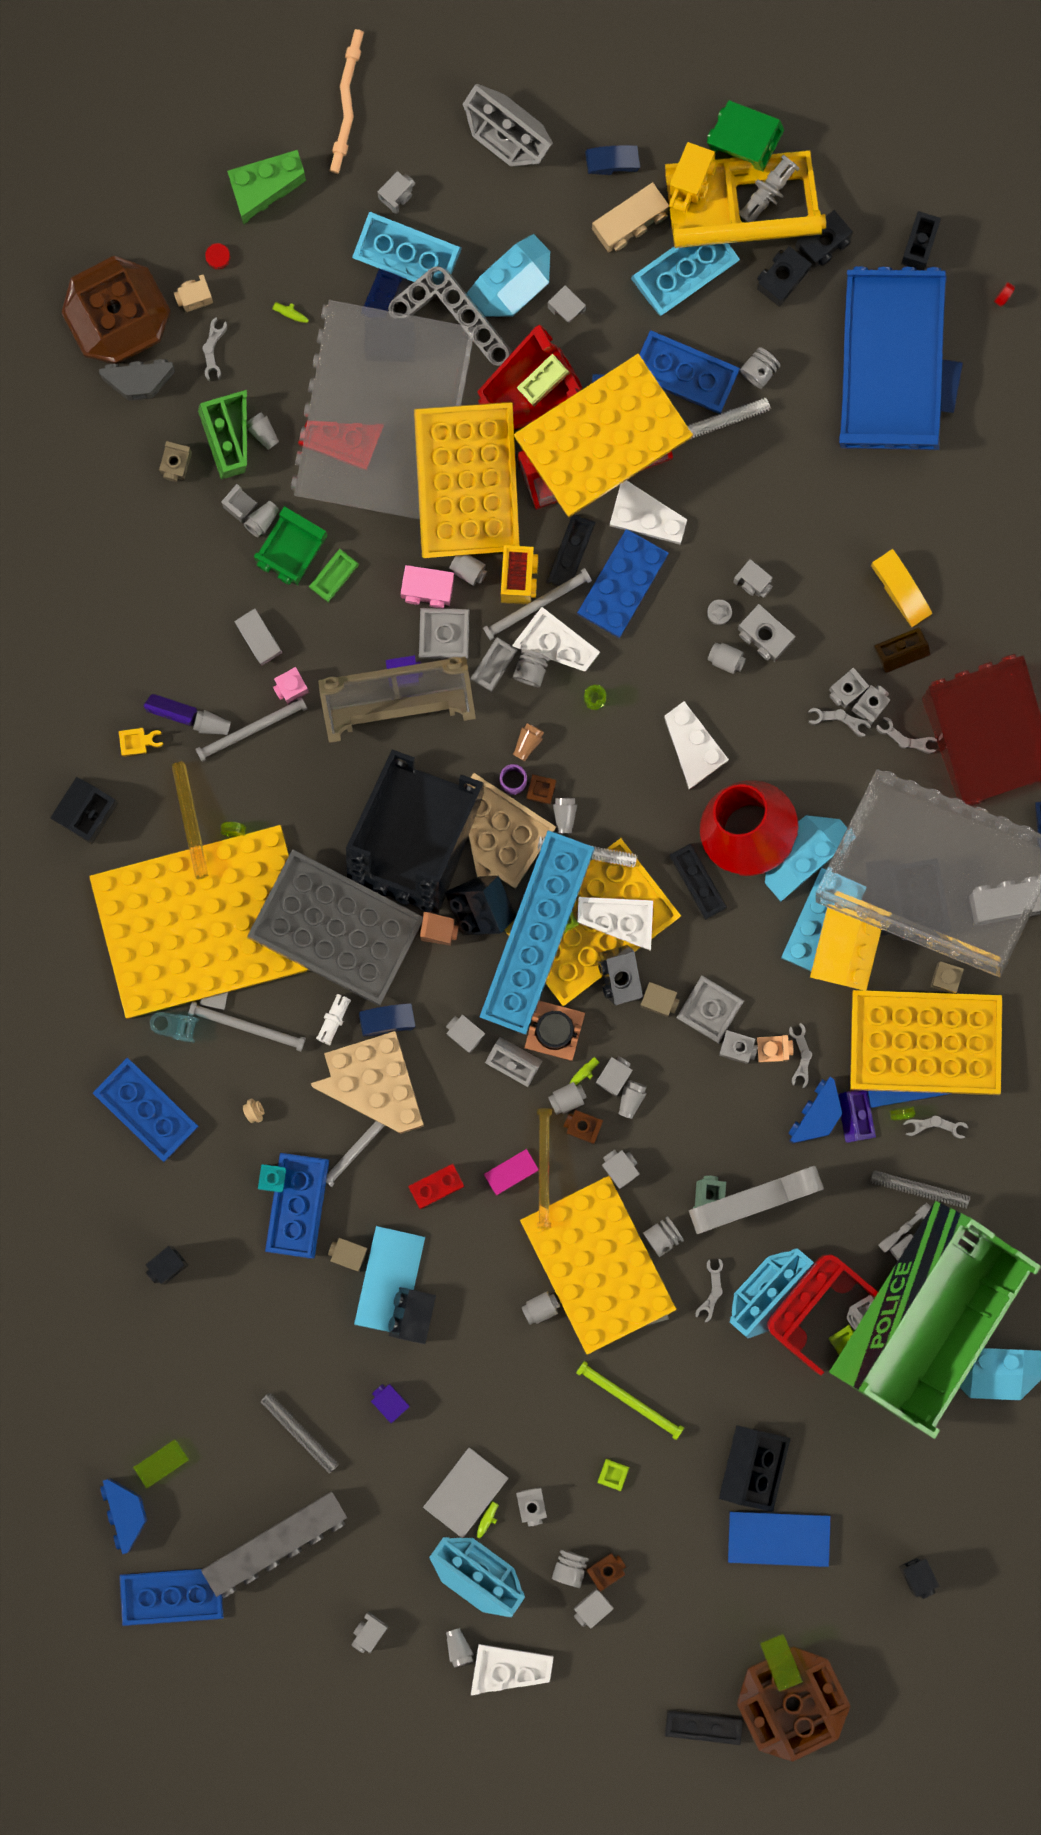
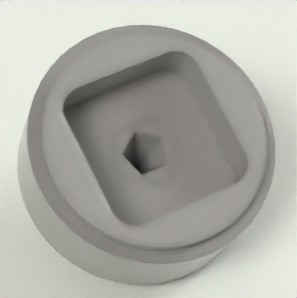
(719, 612)

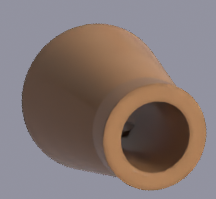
(528, 740)

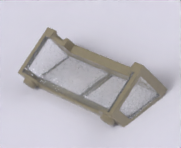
(396, 694)

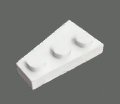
(618, 918)

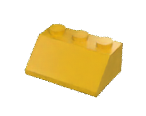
(845, 951)

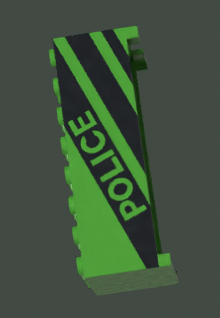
(932, 1318)

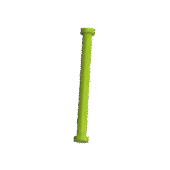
(630, 1400)

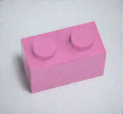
(427, 586)

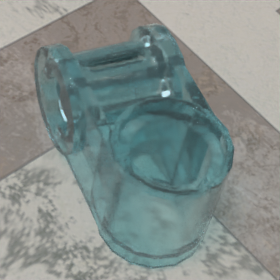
(176, 1026)

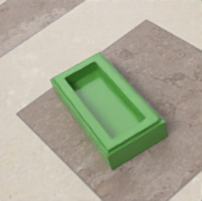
(334, 575)

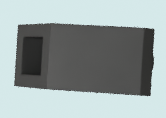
(138, 379)

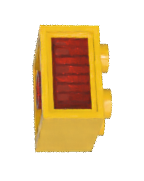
(517, 573)

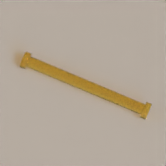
(544, 1114)

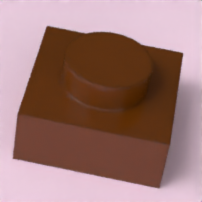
(541, 789)

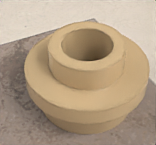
(253, 1111)

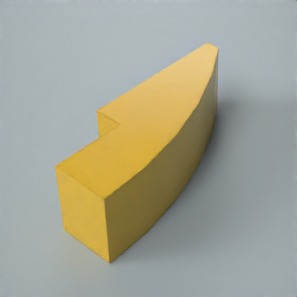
(901, 588)

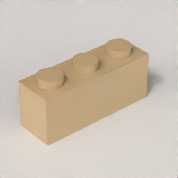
(631, 218)

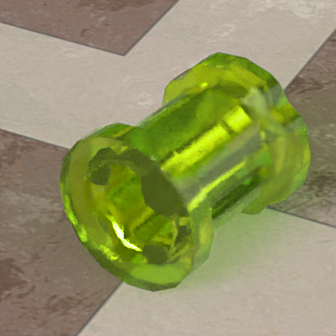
(588, 700)

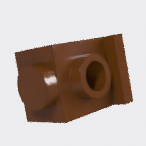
(593, 1126)
(597, 1575)

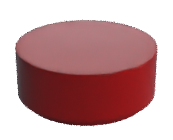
(217, 256)
(1004, 294)

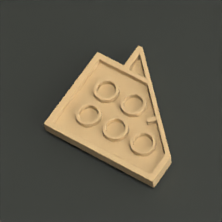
(505, 836)
(373, 1082)

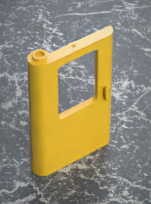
(717, 214)

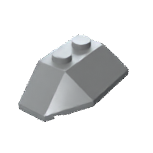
(505, 127)

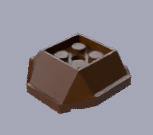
(122, 334)
(797, 1731)

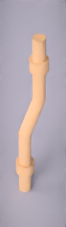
(352, 55)

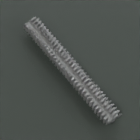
(919, 1188)
(299, 1433)

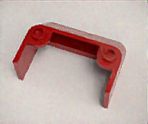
(785, 1321)

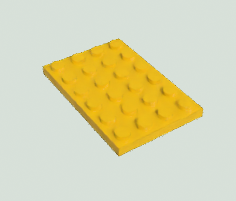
(603, 435)
(466, 479)
(578, 953)
(926, 1042)
(599, 1265)

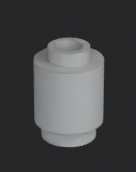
(468, 569)
(726, 657)
(567, 1098)
(541, 1308)

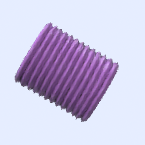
(513, 767)

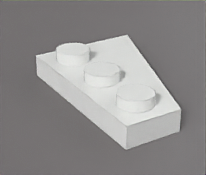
(646, 515)
(556, 641)
(694, 746)
(509, 1668)

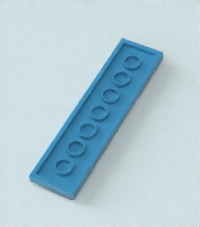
(537, 932)

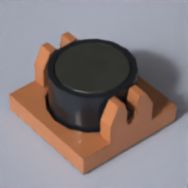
(554, 1030)

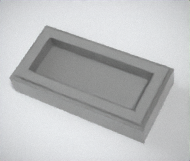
(494, 664)

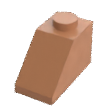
(438, 929)

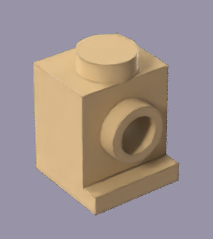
(193, 294)

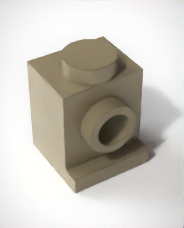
(177, 471)

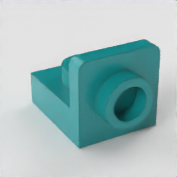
(272, 1178)

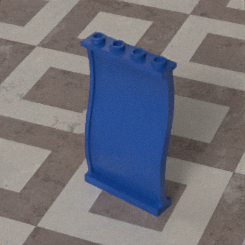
(893, 358)

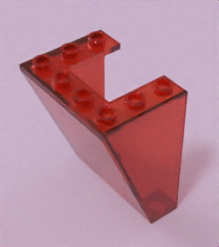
(987, 729)

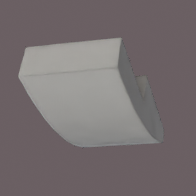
(258, 637)

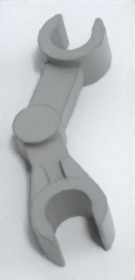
(208, 348)
(839, 715)
(904, 742)
(806, 1055)
(935, 1121)
(890, 1240)
(716, 1291)

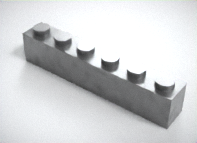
(274, 1544)

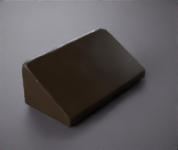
(902, 650)

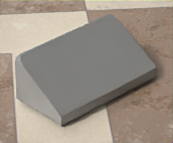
(513, 1061)

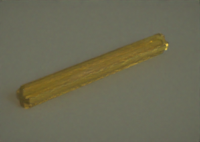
(190, 820)

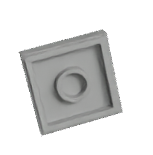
(444, 633)
(710, 1009)

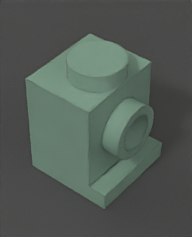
(713, 1186)

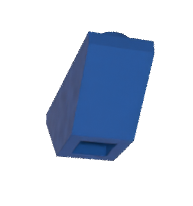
(819, 1115)
(125, 1513)

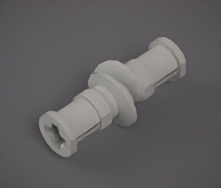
(767, 190)

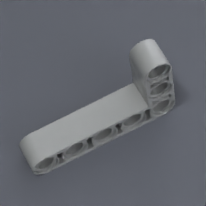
(457, 310)
(756, 1199)

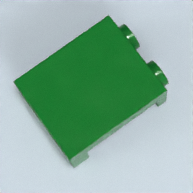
(745, 134)
(290, 547)

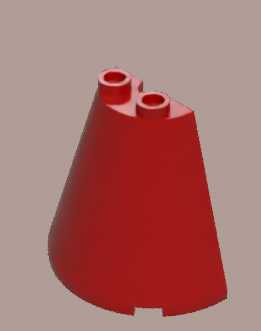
(517, 367)

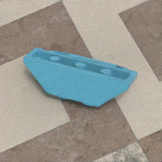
(512, 279)
(812, 849)
(767, 1290)
(1003, 1374)
(478, 1575)

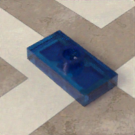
(383, 290)

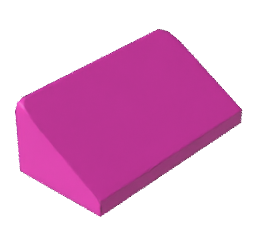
(511, 1172)

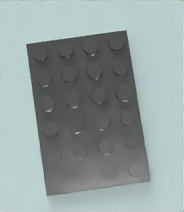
(335, 927)

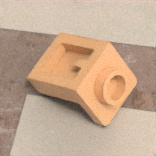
(774, 1048)

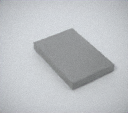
(465, 1492)

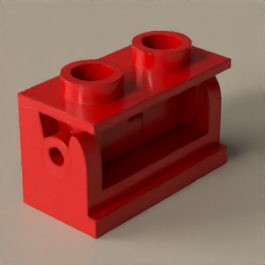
(436, 1186)

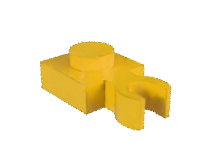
(135, 741)

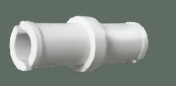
(333, 1019)

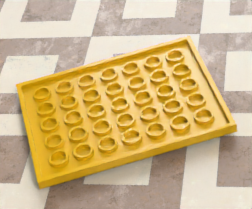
(186, 935)

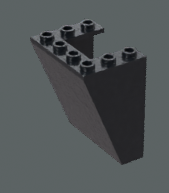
(412, 833)

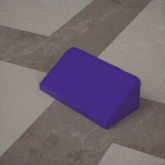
(170, 709)
(856, 1116)

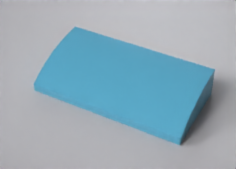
(404, 249)
(682, 273)
(391, 1265)

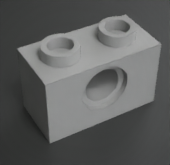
(759, 620)

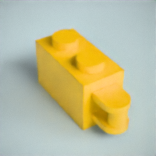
(691, 176)

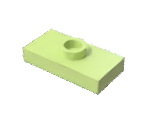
(543, 380)

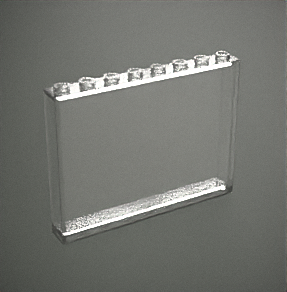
(363, 403)
(936, 872)

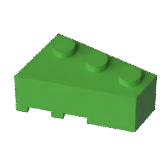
(265, 182)
(225, 429)

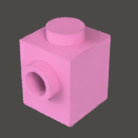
(290, 686)

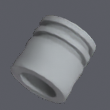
(760, 367)
(531, 668)
(663, 1236)
(570, 1568)

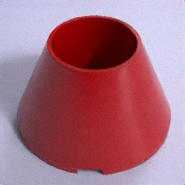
(756, 850)

